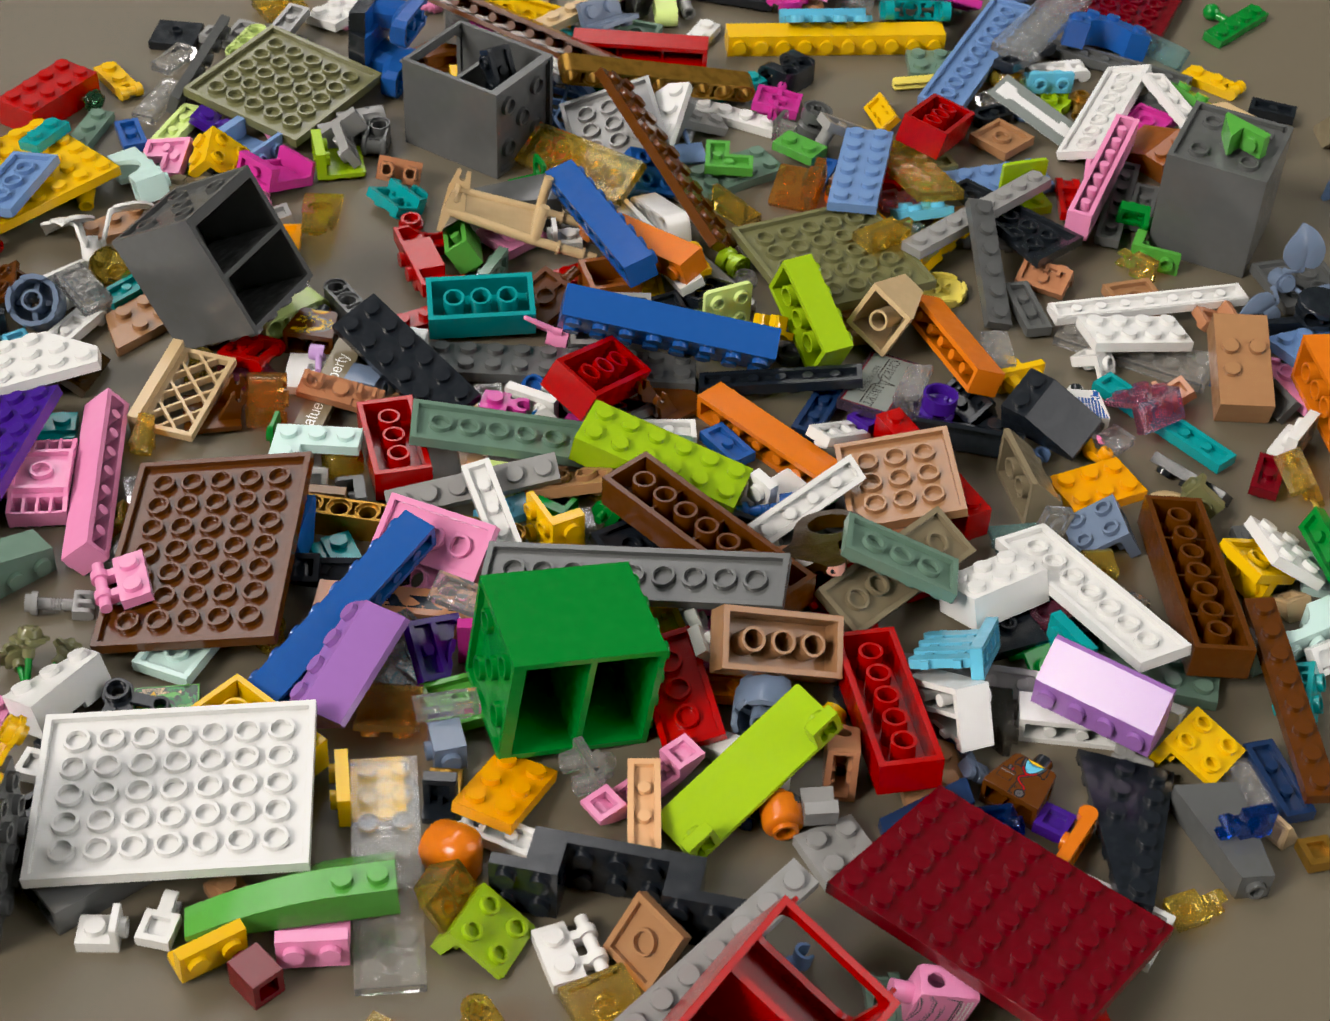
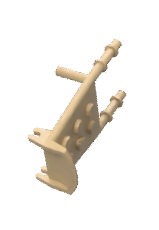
(507, 216)

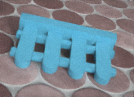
(823, 15)
(959, 649)

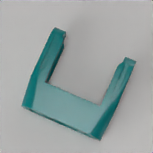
(941, 12)

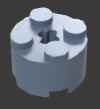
(28, 291)
(755, 697)

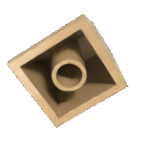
(886, 312)

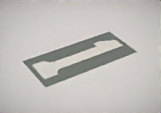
(1031, 109)

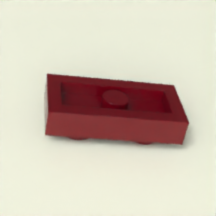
(1266, 478)

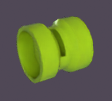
(731, 261)

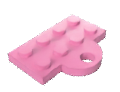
(459, 539)

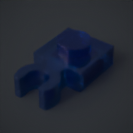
(1250, 823)

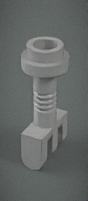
(81, 605)

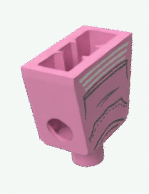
(934, 995)

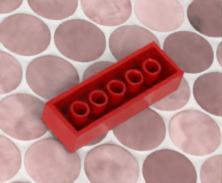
(890, 713)

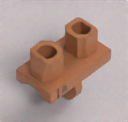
(399, 168)

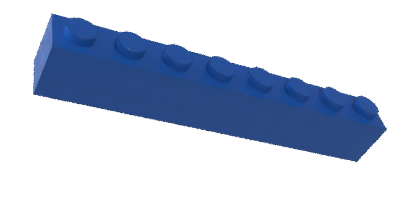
(603, 224)
(370, 579)

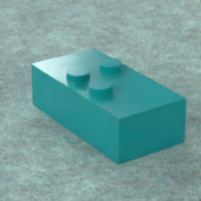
(480, 305)

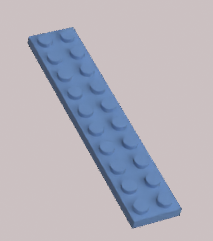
(971, 58)

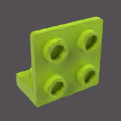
(328, 162)
(1013, 170)
(487, 931)

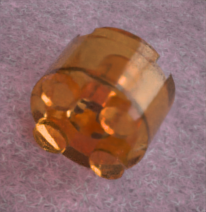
(264, 397)

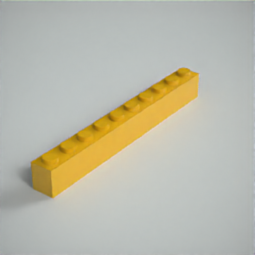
(832, 38)

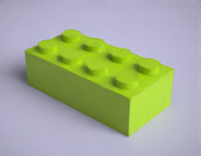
(811, 312)

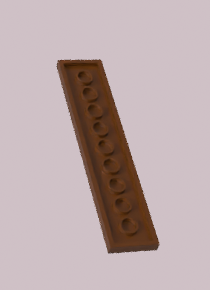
(666, 160)

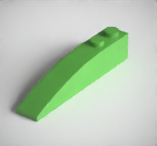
(324, 894)

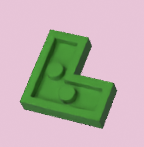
(720, 161)

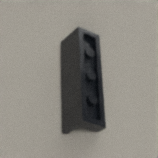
(966, 436)

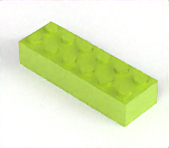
(615, 437)

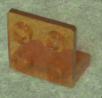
(799, 187)

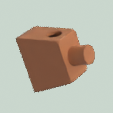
(842, 751)

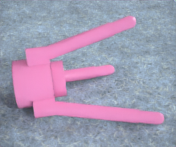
(555, 336)

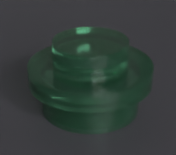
(94, 99)

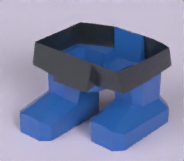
(368, 30)

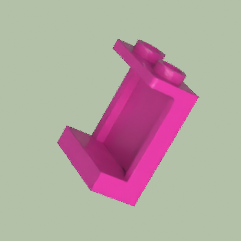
(285, 172)

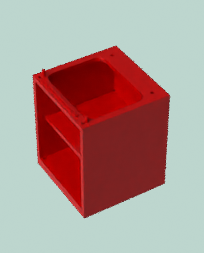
(760, 984)

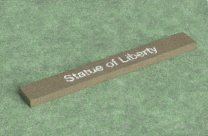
(338, 365)

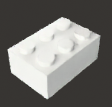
(997, 588)

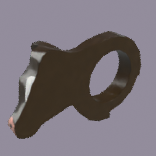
(819, 551)

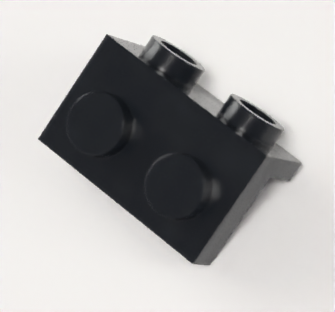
(497, 64)

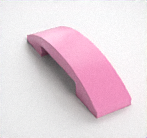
(677, 762)

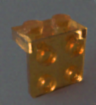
(388, 709)

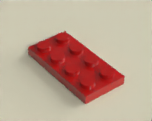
(686, 696)

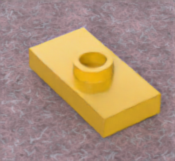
(882, 113)

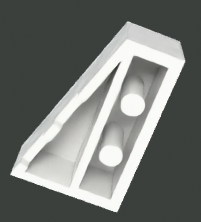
(58, 689)
(957, 707)

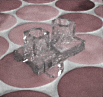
(593, 767)

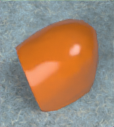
(450, 841)

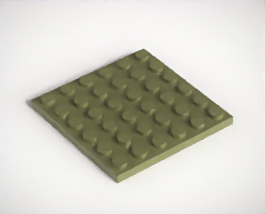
(283, 84)
(828, 236)

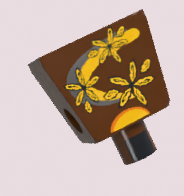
(311, 327)

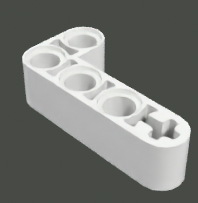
(664, 214)

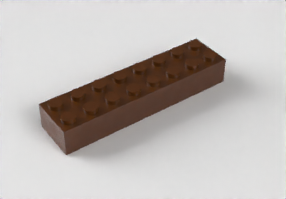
(683, 517)
(1196, 586)

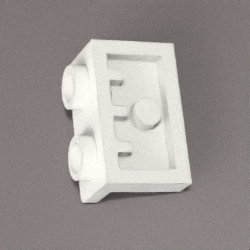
(1295, 435)

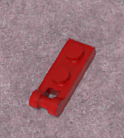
(1065, 193)

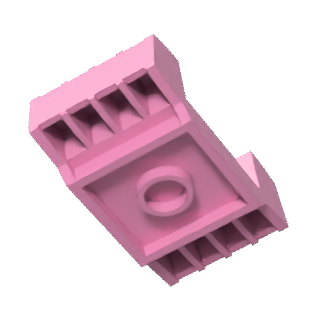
(42, 485)

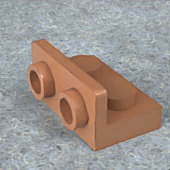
(1048, 280)

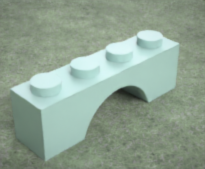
(146, 178)
(1313, 630)

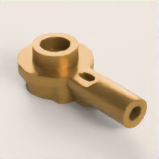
(1078, 101)

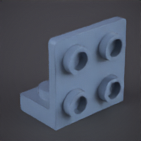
(603, 14)
(1101, 527)

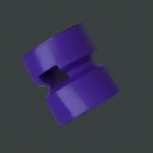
(939, 401)

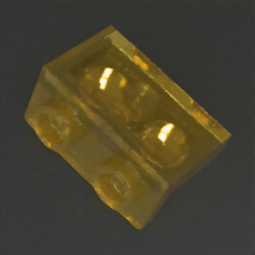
(883, 234)
(1299, 476)

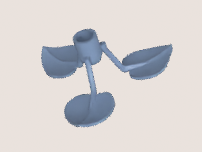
(1302, 250)

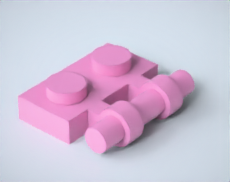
(132, 582)

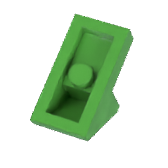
(1243, 135)

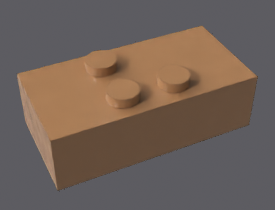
(1240, 368)
(776, 643)

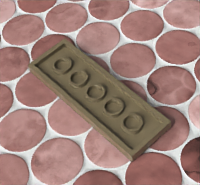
(870, 597)

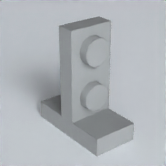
(702, 122)
(341, 133)

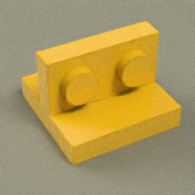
(1250, 569)

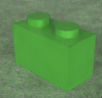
(462, 246)

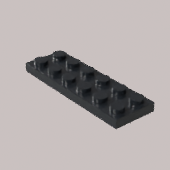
(402, 355)

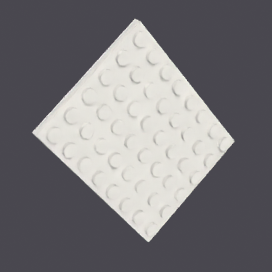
(172, 794)

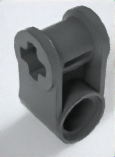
(377, 137)

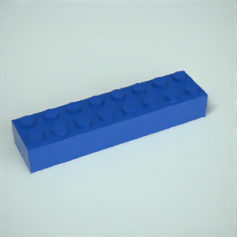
(668, 328)

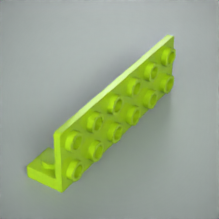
(749, 772)

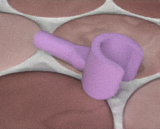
(316, 353)

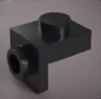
(438, 792)

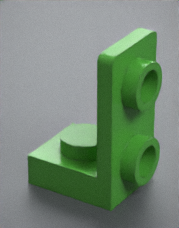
(1168, 259)

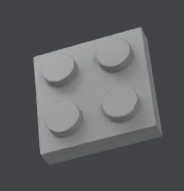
(831, 847)

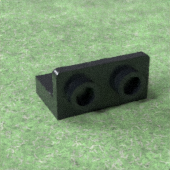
(972, 407)

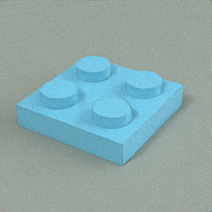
(922, 211)

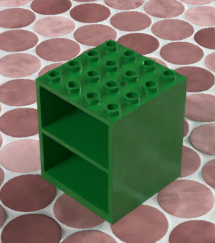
(565, 659)

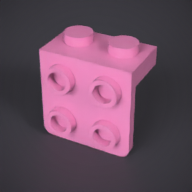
(314, 945)

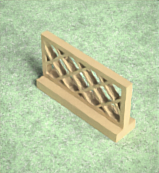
(161, 386)

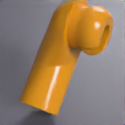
(1095, 454)

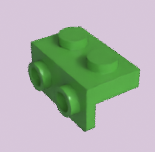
(799, 147)

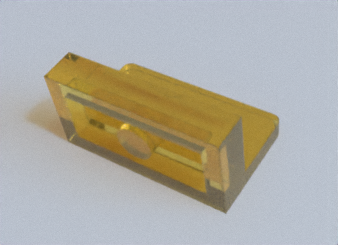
(733, 207)

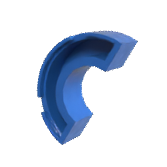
(1106, 32)

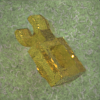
(1193, 909)

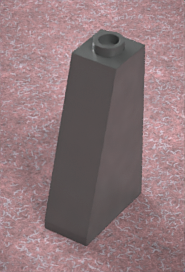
(523, 190)
(1237, 862)
(65, 903)

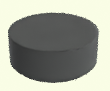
(788, 355)

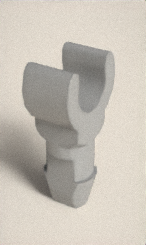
(1125, 753)

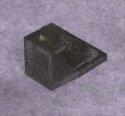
(1004, 714)

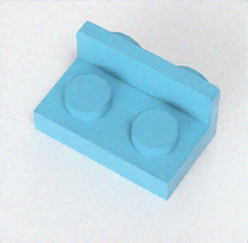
(1049, 81)

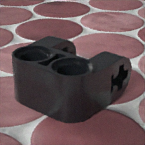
(794, 70)

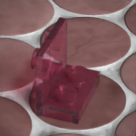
(1152, 405)

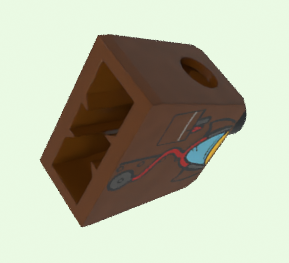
(1020, 782)

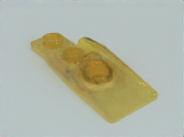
(320, 211)

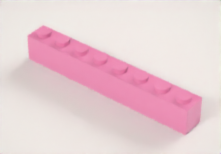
(1101, 175)
(95, 482)

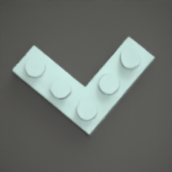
(317, 438)

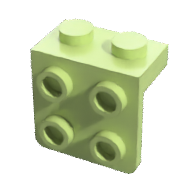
(729, 301)

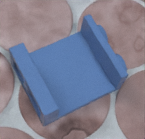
(264, 149)

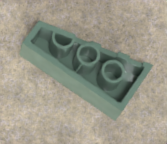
(24, 560)

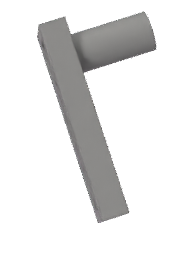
(832, 125)

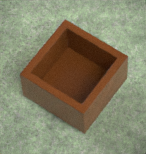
(600, 274)

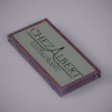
(880, 382)

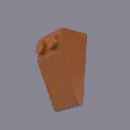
(1151, 149)

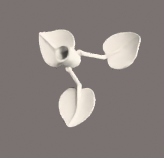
(90, 243)

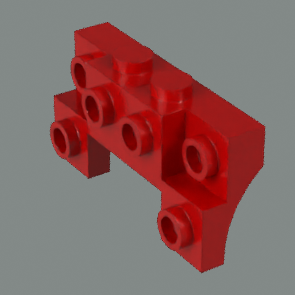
(420, 255)

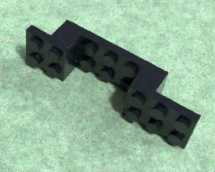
(612, 868)

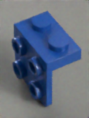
(651, 179)

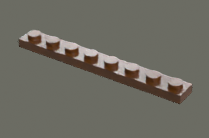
(1289, 699)

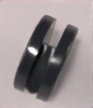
(1314, 309)

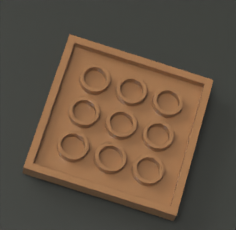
(905, 477)

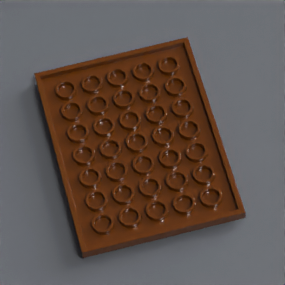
(215, 551)

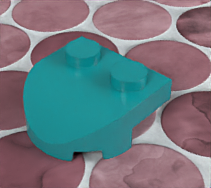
(398, 198)

